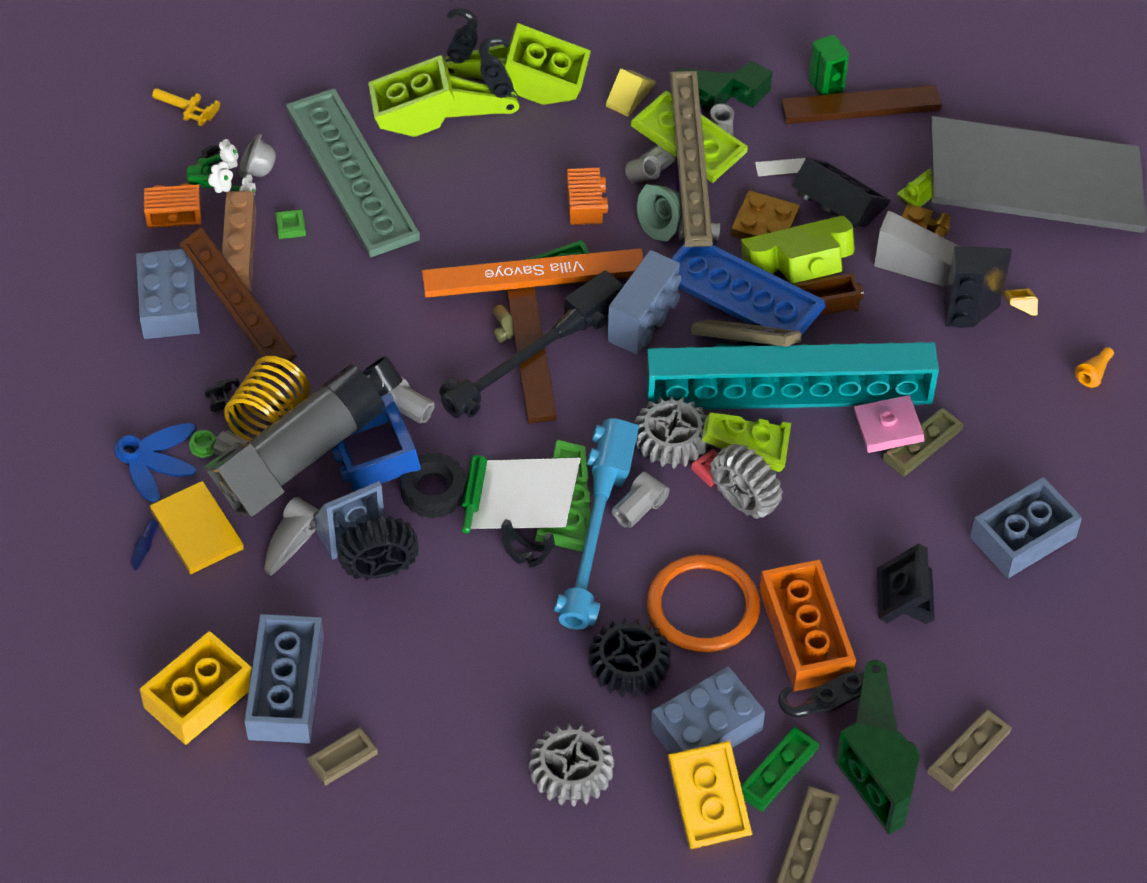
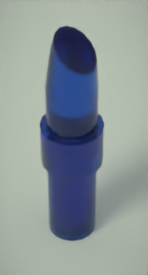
(144, 543)

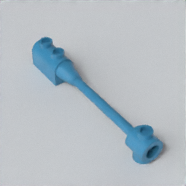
(610, 467)

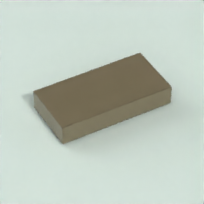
(342, 756)

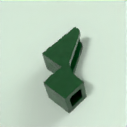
(746, 85)

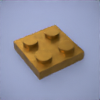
(763, 215)

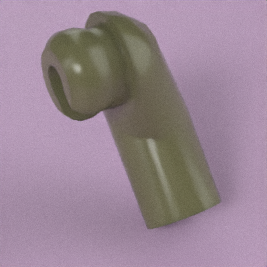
(505, 319)

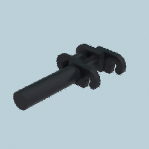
(221, 389)

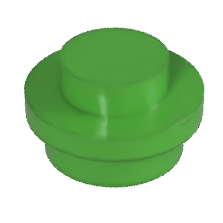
(202, 443)

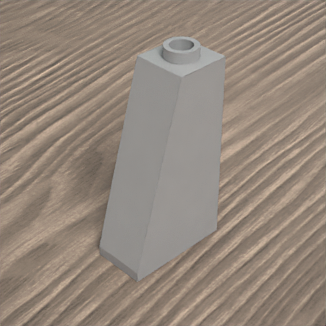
(913, 250)

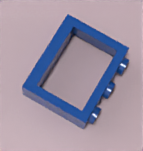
(387, 466)

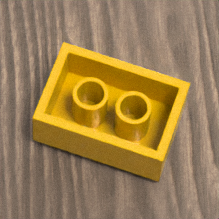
(197, 687)

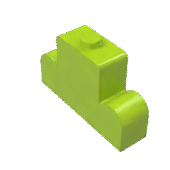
(803, 250)

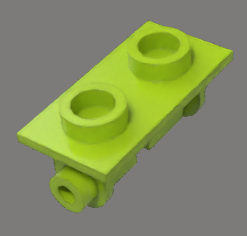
(918, 191)

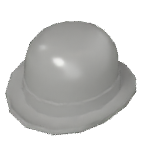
(257, 158)

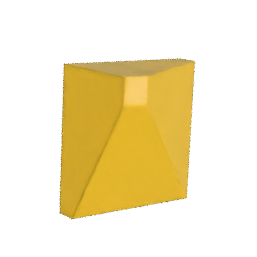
(1022, 299)

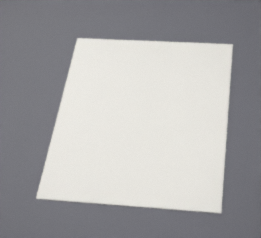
(527, 493)

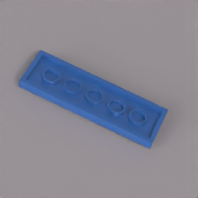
(745, 289)

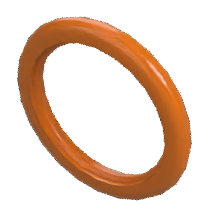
(695, 644)

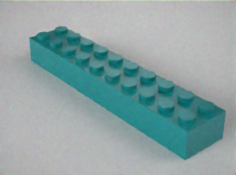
(793, 375)

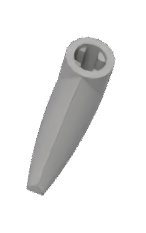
(291, 533)

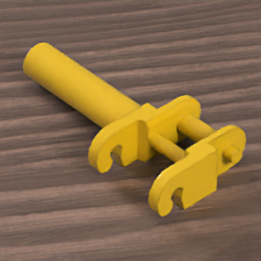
(188, 105)

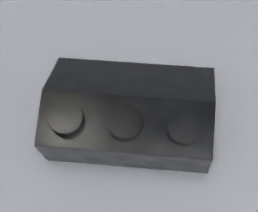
(838, 192)
(975, 284)

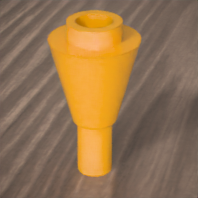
(1092, 371)

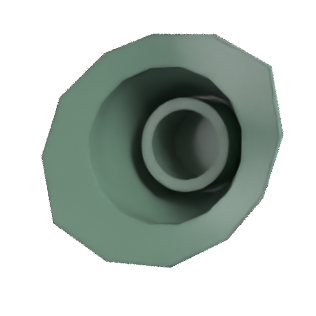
(659, 211)

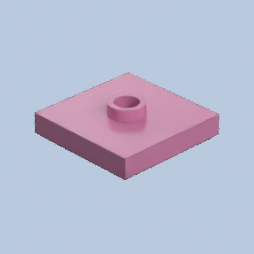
(888, 424)

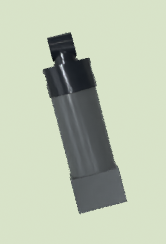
(254, 471)

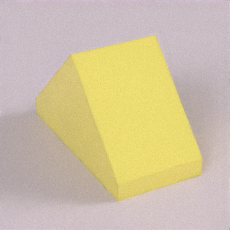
(628, 91)

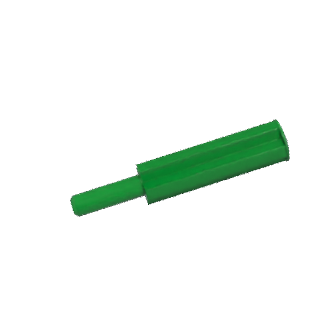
(473, 490)

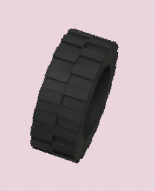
(434, 505)

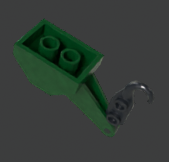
(871, 751)

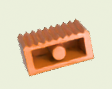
(585, 196)
(172, 205)

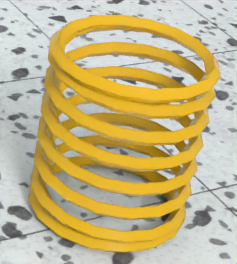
(268, 395)

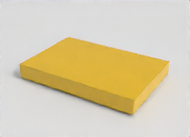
(196, 527)
(709, 794)

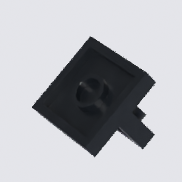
(906, 586)

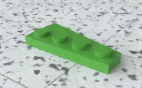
(577, 524)

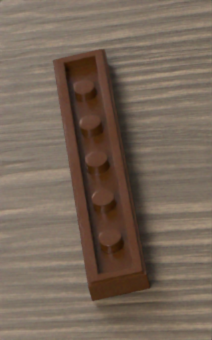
(861, 104)
(236, 297)
(535, 370)

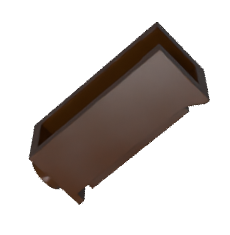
(838, 292)

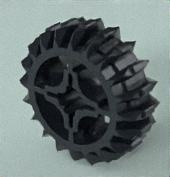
(377, 548)
(624, 666)

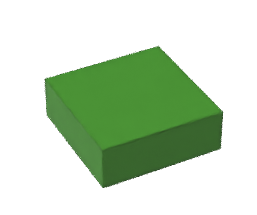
(290, 224)

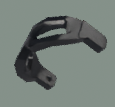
(510, 535)

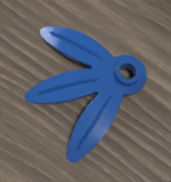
(146, 456)

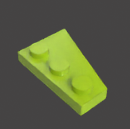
(764, 438)

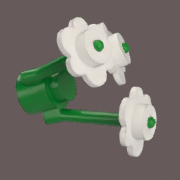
(219, 175)

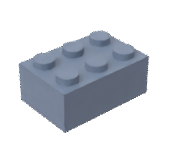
(167, 294)
(644, 302)
(1025, 527)
(708, 714)

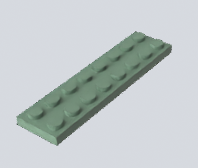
(352, 173)

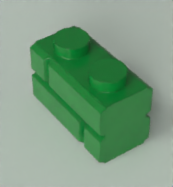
(828, 65)

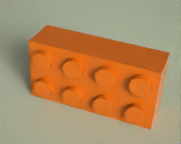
(806, 624)

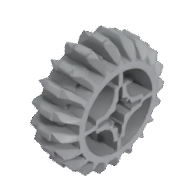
(671, 432)
(746, 481)
(584, 777)

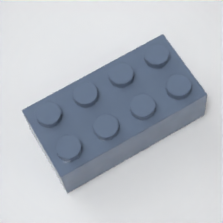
(284, 679)

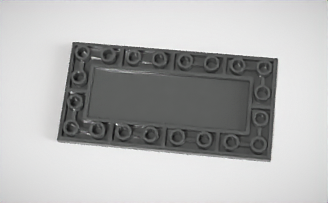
(1036, 174)

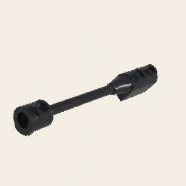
(582, 309)

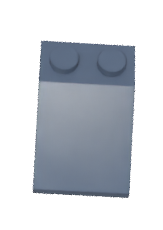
(345, 511)

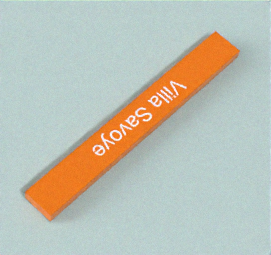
(529, 272)

